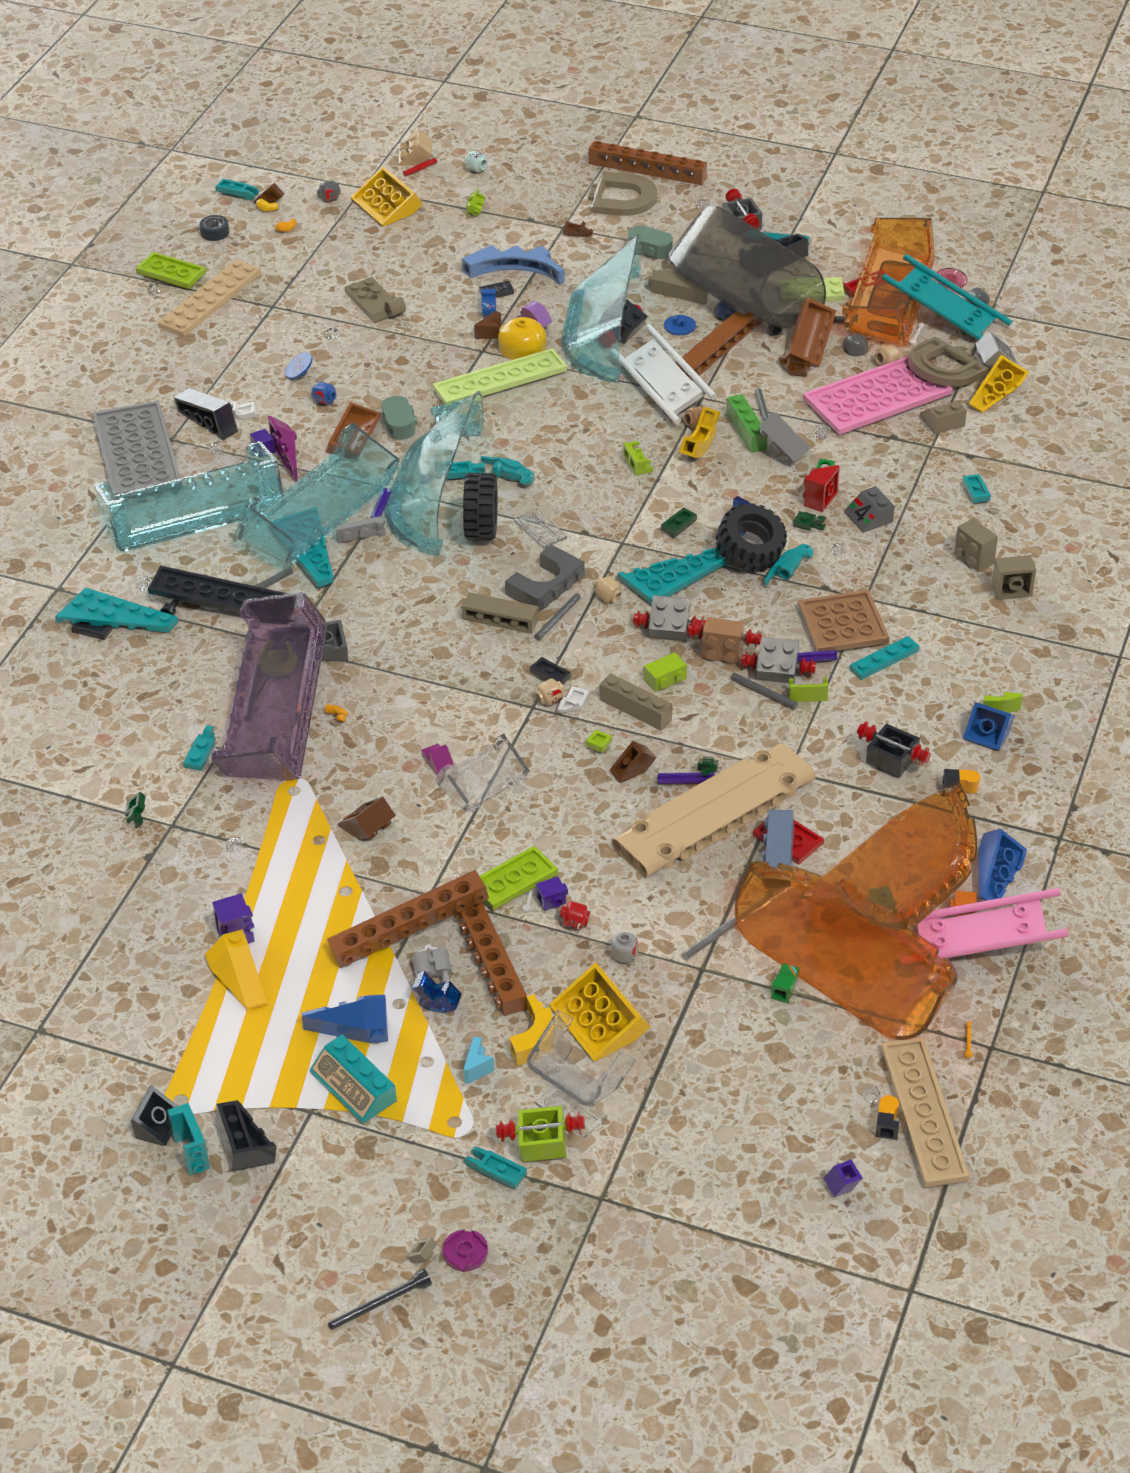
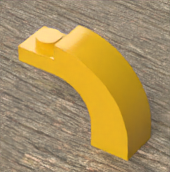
(703, 436)
(523, 1043)

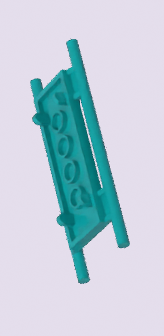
(945, 303)

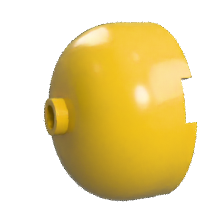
(521, 338)

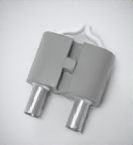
(434, 963)

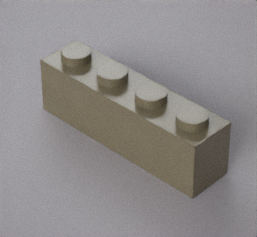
(500, 612)
(635, 702)

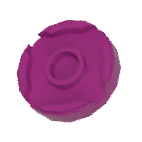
(465, 1250)

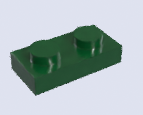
(678, 522)

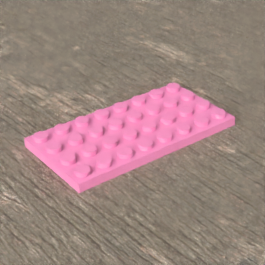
(873, 396)

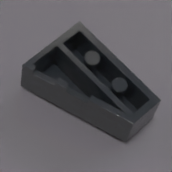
(242, 1139)

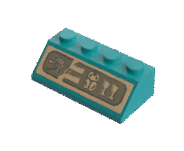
(353, 1079)

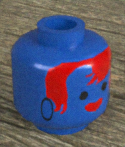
(323, 393)

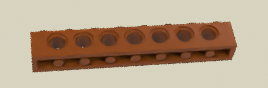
(647, 162)
(407, 918)
(493, 959)

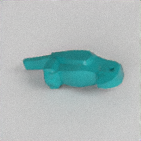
(509, 469)
(789, 562)

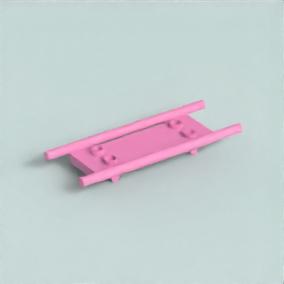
(991, 928)

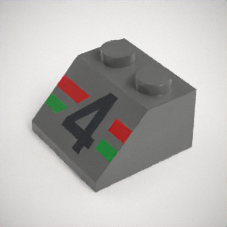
(870, 510)

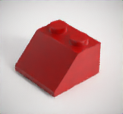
(821, 487)

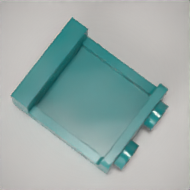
(186, 1127)

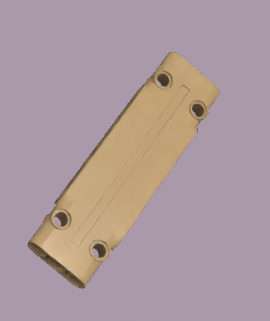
(713, 809)

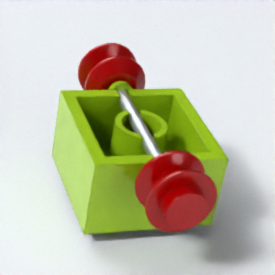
(541, 1132)

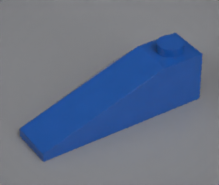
(998, 862)
(359, 1020)

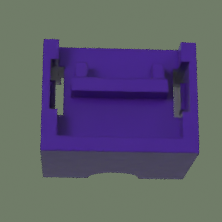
(233, 915)

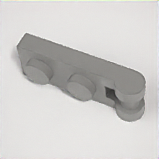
(361, 529)

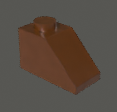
(632, 762)

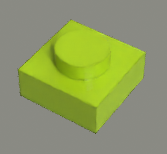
(599, 741)

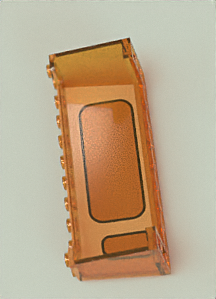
(878, 307)

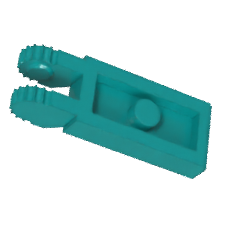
(237, 188)
(496, 1167)

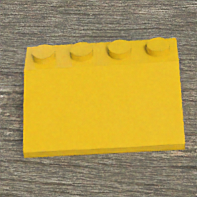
(386, 198)
(601, 1013)

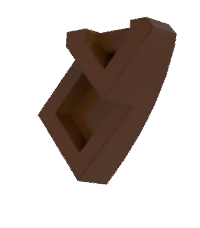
(271, 194)
(576, 230)
(794, 368)

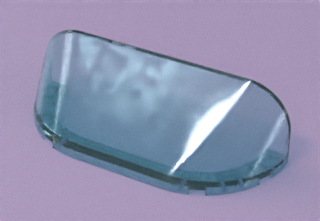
(596, 314)
(420, 480)

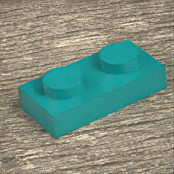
(976, 488)

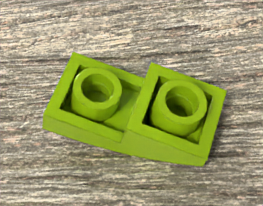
(1009, 702)

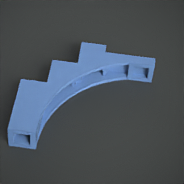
(514, 258)

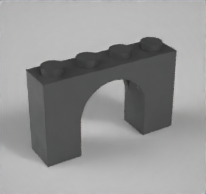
(541, 594)

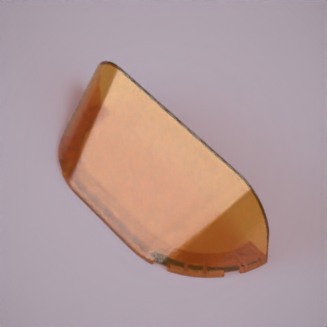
(904, 865)
(872, 972)

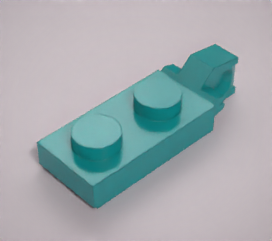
(460, 469)
(200, 749)

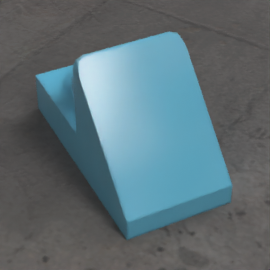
(477, 1063)

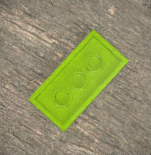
(171, 270)
(517, 876)

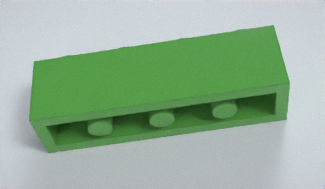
(746, 423)

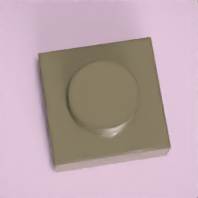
(422, 1250)

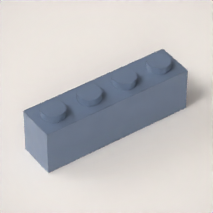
(779, 837)

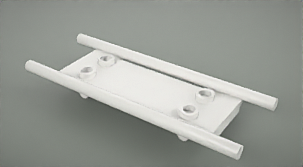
(662, 376)

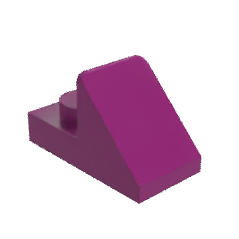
(437, 757)

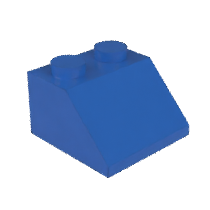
(988, 726)

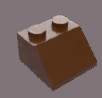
(368, 819)

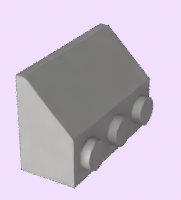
(784, 437)

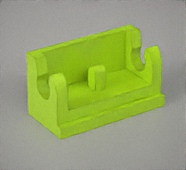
(636, 458)
(808, 692)

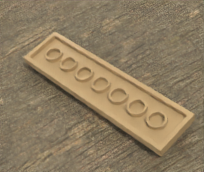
(209, 298)
(925, 1112)

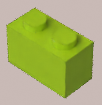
(665, 672)

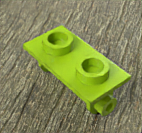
(475, 203)

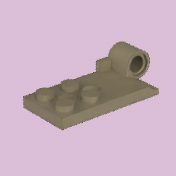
(375, 300)

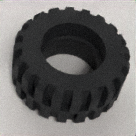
(480, 506)
(759, 522)

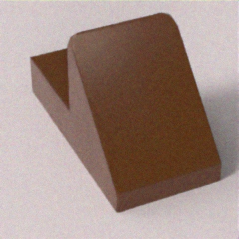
(488, 327)

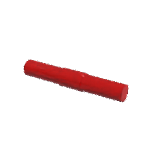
(419, 167)

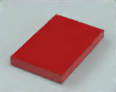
(804, 841)

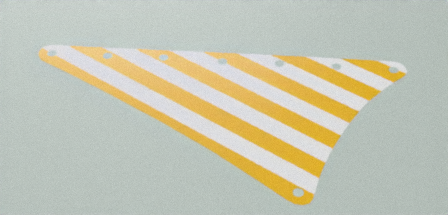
(264, 1052)

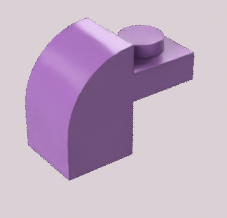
(537, 312)

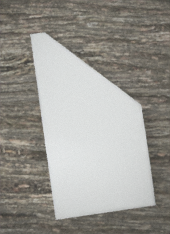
(244, 411)
(574, 701)

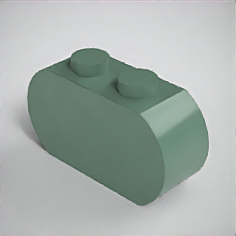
(653, 241)
(398, 417)

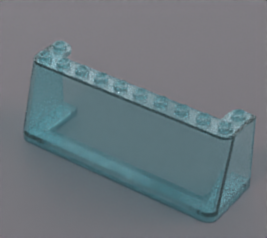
(320, 498)
(189, 502)

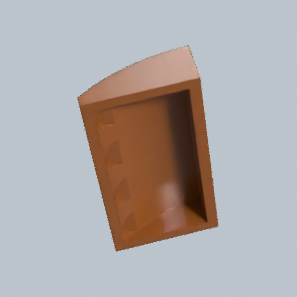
(811, 332)
(361, 416)

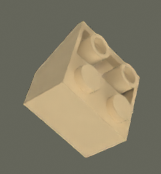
(415, 149)

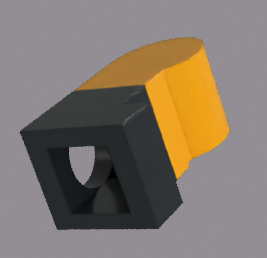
(968, 778)
(887, 1113)

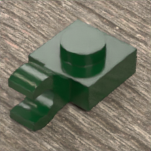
(807, 521)
(707, 765)
(134, 808)

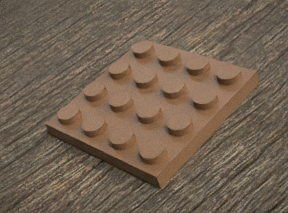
(843, 621)

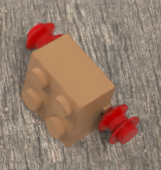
(723, 639)

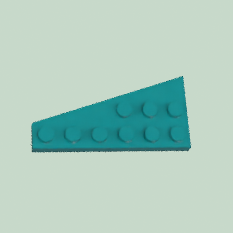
(317, 564)
(672, 574)
(102, 608)

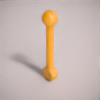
(968, 1054)

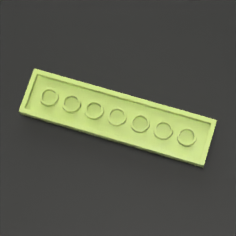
(501, 376)

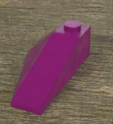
(284, 444)

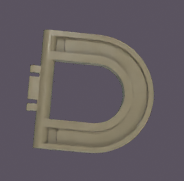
(639, 205)
(933, 347)

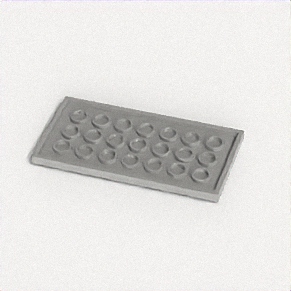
(135, 446)

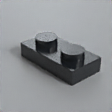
(546, 670)

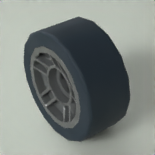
(214, 228)

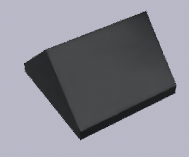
(152, 1119)

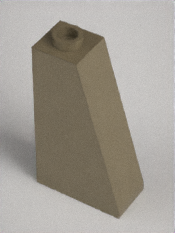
(674, 285)

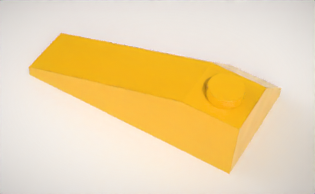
(999, 382)
(234, 966)

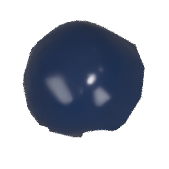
(723, 311)

